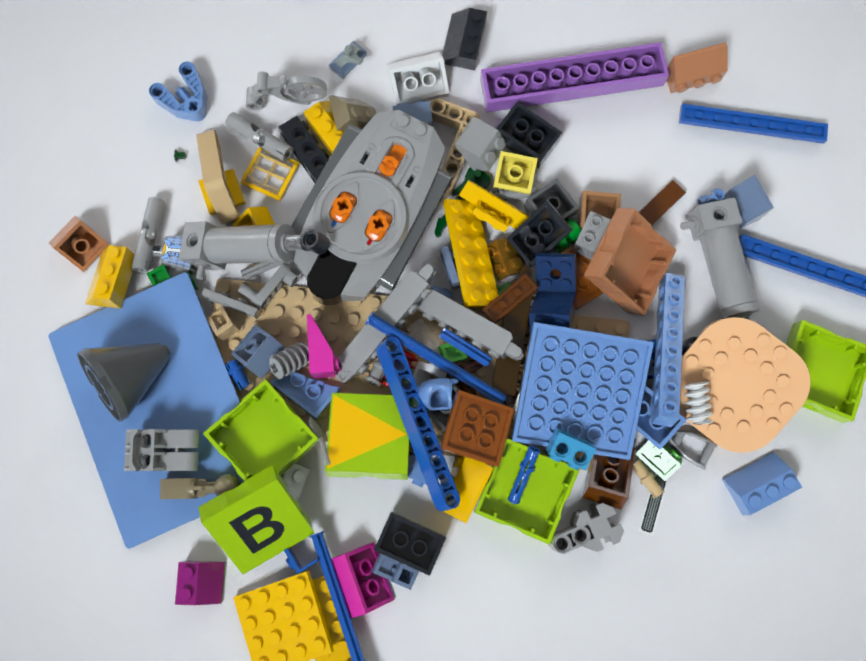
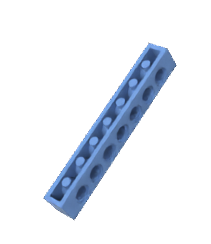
(668, 351)

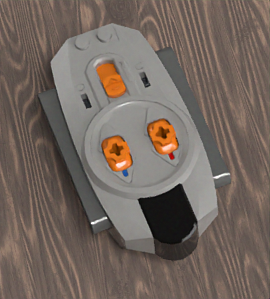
(371, 206)

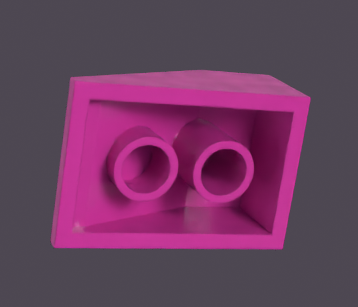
(322, 359)

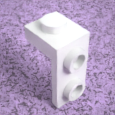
(425, 371)

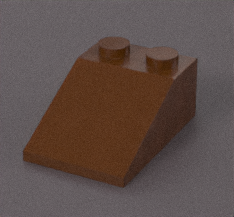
(609, 480)

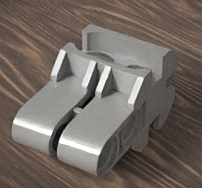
(138, 450)
(591, 528)

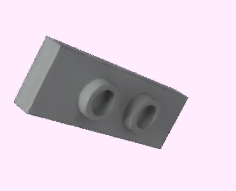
(225, 300)

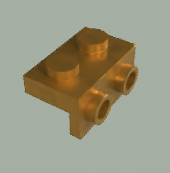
(504, 259)

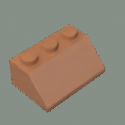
(697, 68)

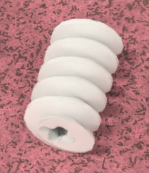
(698, 403)

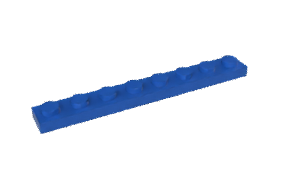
(753, 123)
(803, 265)

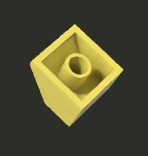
(515, 172)

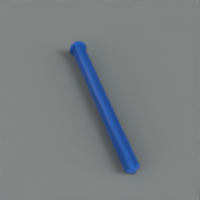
(436, 359)
(337, 596)

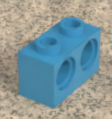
(572, 446)

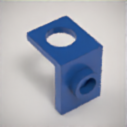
(293, 562)

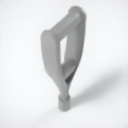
(706, 454)

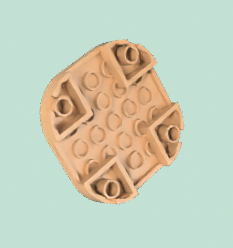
(752, 383)

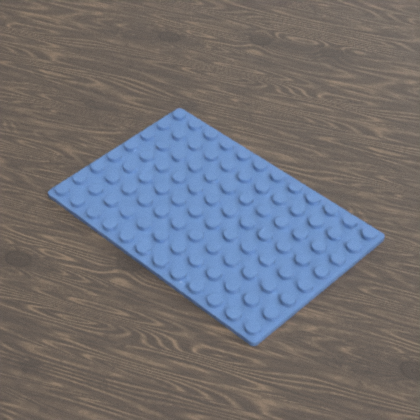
(186, 395)

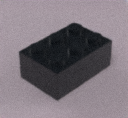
(529, 134)
(410, 543)

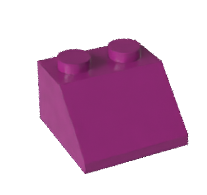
(199, 582)

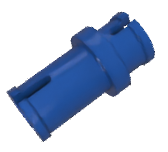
(237, 373)

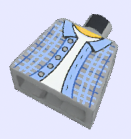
(170, 254)

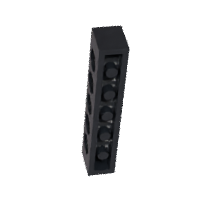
(290, 131)

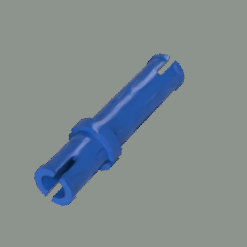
(531, 454)

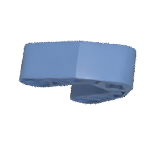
(190, 103)

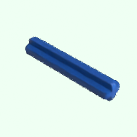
(464, 346)

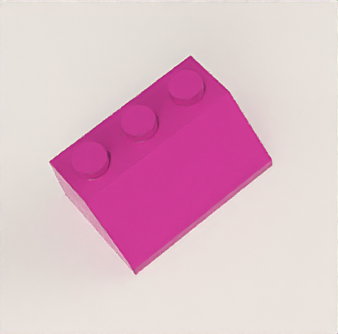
(359, 585)

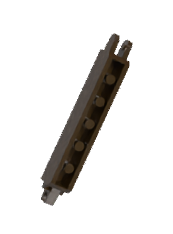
(508, 369)

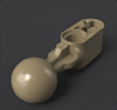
(193, 487)

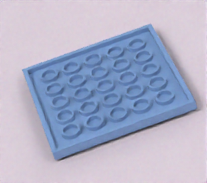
(583, 386)

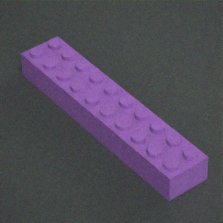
(574, 77)

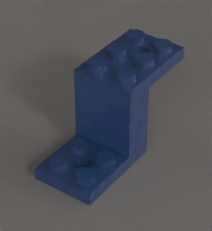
(556, 295)

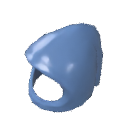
(437, 393)

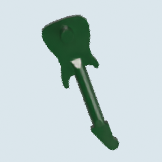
(479, 178)

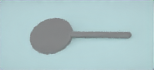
(320, 433)

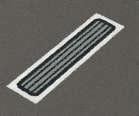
(652, 509)

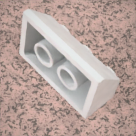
(418, 78)

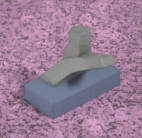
(348, 59)

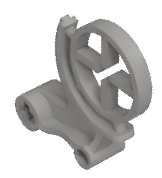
(274, 86)

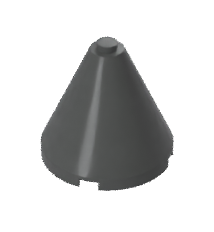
(123, 373)

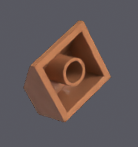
(78, 243)

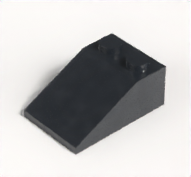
(539, 233)

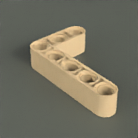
(460, 123)
(215, 178)

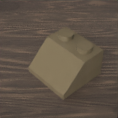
(350, 111)

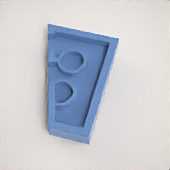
(305, 392)

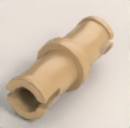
(647, 479)

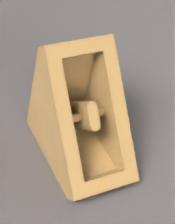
(222, 324)

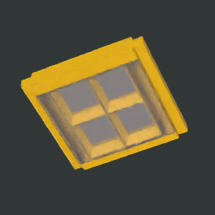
(269, 174)

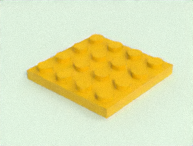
(284, 621)

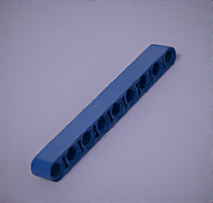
(416, 433)

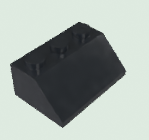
(464, 38)

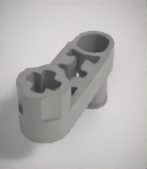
(283, 275)

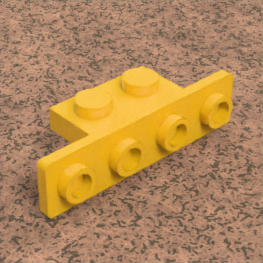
(492, 208)

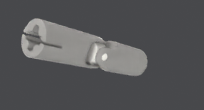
(251, 131)
(149, 230)

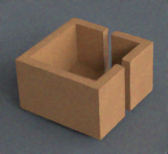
(598, 202)

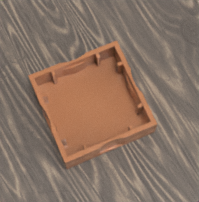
(630, 261)

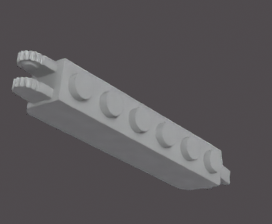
(394, 310)
(469, 325)

